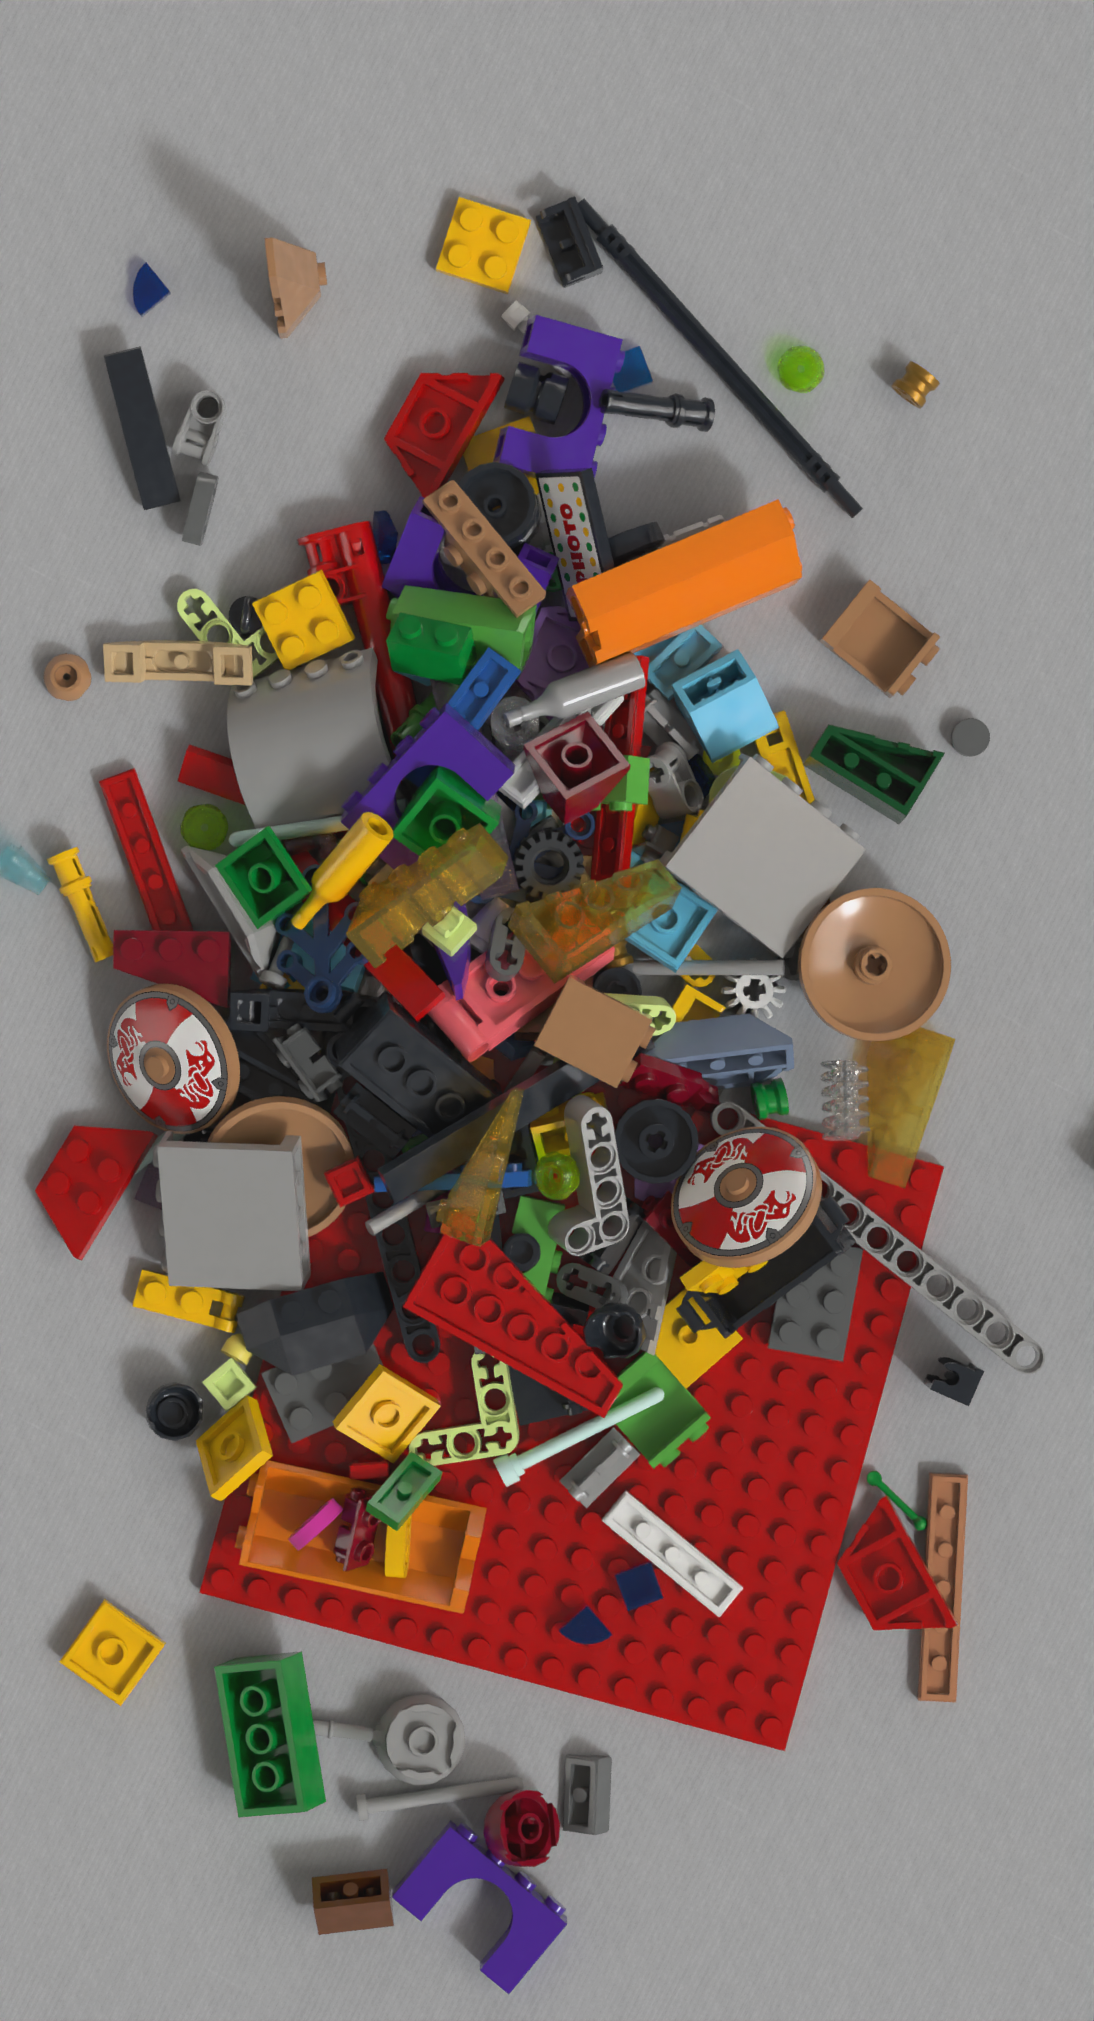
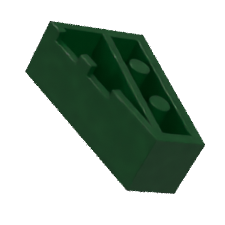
(873, 769)

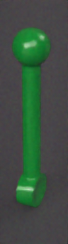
(875, 1479)

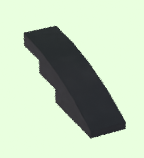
(142, 428)

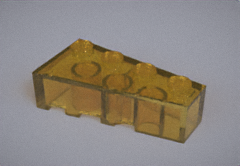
(424, 892)
(587, 921)

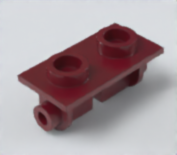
(660, 1219)
(356, 1544)

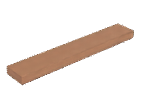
(945, 1563)

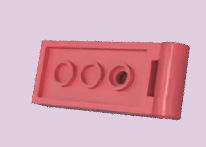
(487, 1019)

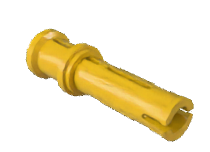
(76, 887)

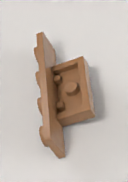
(481, 551)

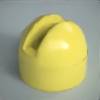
(235, 1348)

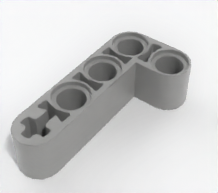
(590, 1128)

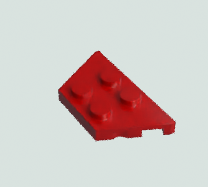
(439, 424)
(90, 1179)
(891, 1576)

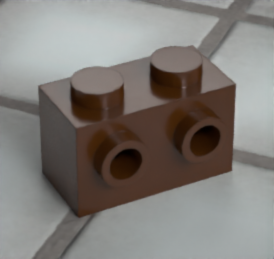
(352, 1901)

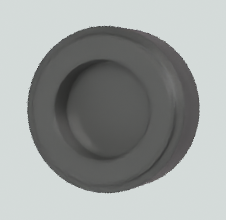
(970, 737)

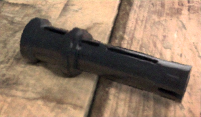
(673, 409)

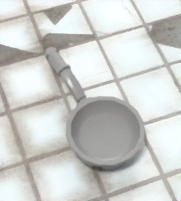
(415, 1739)

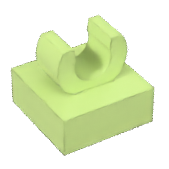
(450, 932)
(229, 1384)

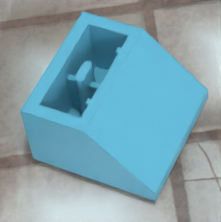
(724, 705)

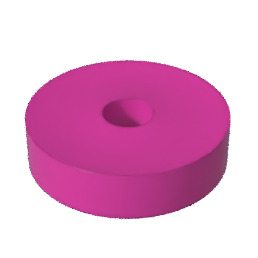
(315, 1524)

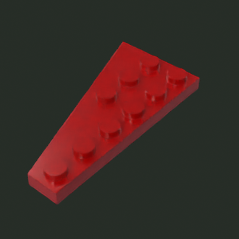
(499, 1311)

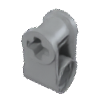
(200, 429)
(673, 786)

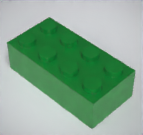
(270, 1734)

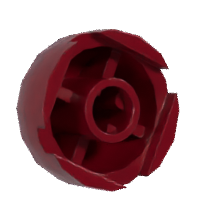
(521, 1828)

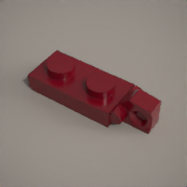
(672, 1083)

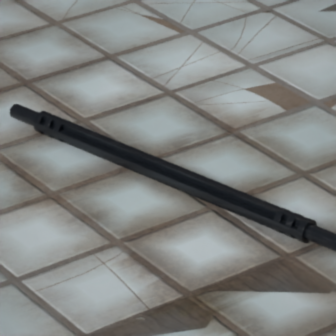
(719, 359)

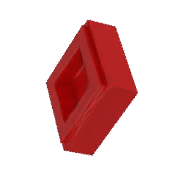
(349, 1181)
(369, 1468)

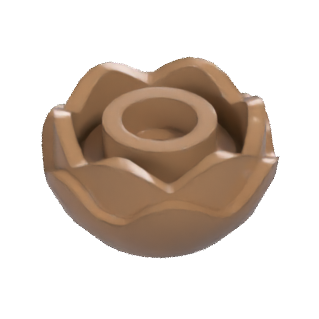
(78, 682)

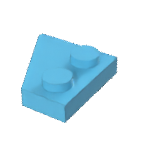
(679, 657)

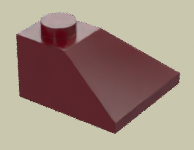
(575, 766)

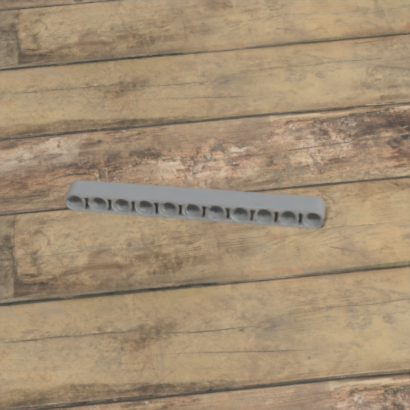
(923, 1270)

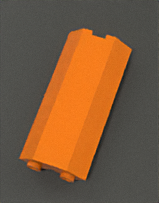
(686, 583)
(441, 1540)

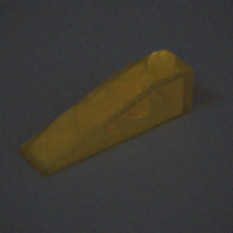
(902, 1093)
(475, 1196)

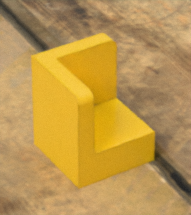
(695, 1006)

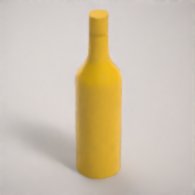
(345, 865)

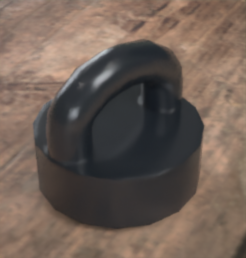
(243, 616)
(522, 1251)

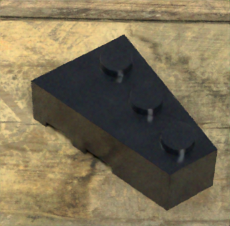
(261, 1069)

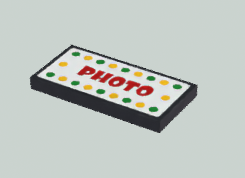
(574, 526)

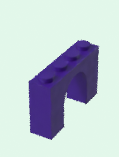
(592, 363)
(419, 561)
(444, 742)
(458, 1857)

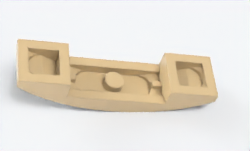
(178, 661)

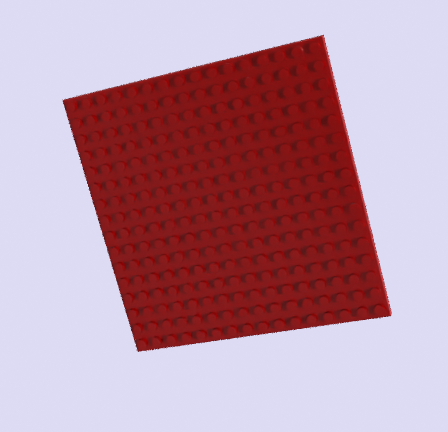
(753, 1493)

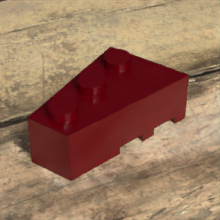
(179, 958)

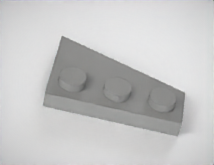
(647, 1275)

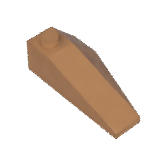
(293, 281)

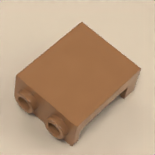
(881, 641)
(595, 1032)

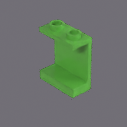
(666, 1424)

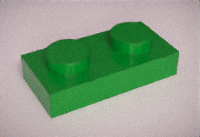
(404, 1491)

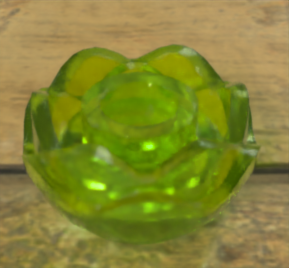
(800, 381)
(195, 818)
(567, 1174)

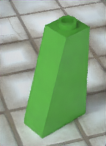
(489, 617)

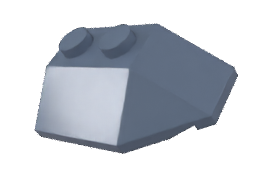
(727, 1049)

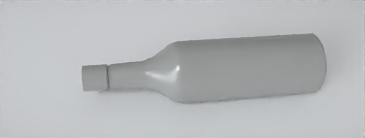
(583, 690)

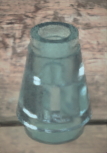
(22, 869)

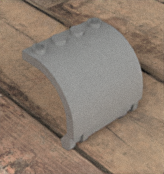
(307, 739)

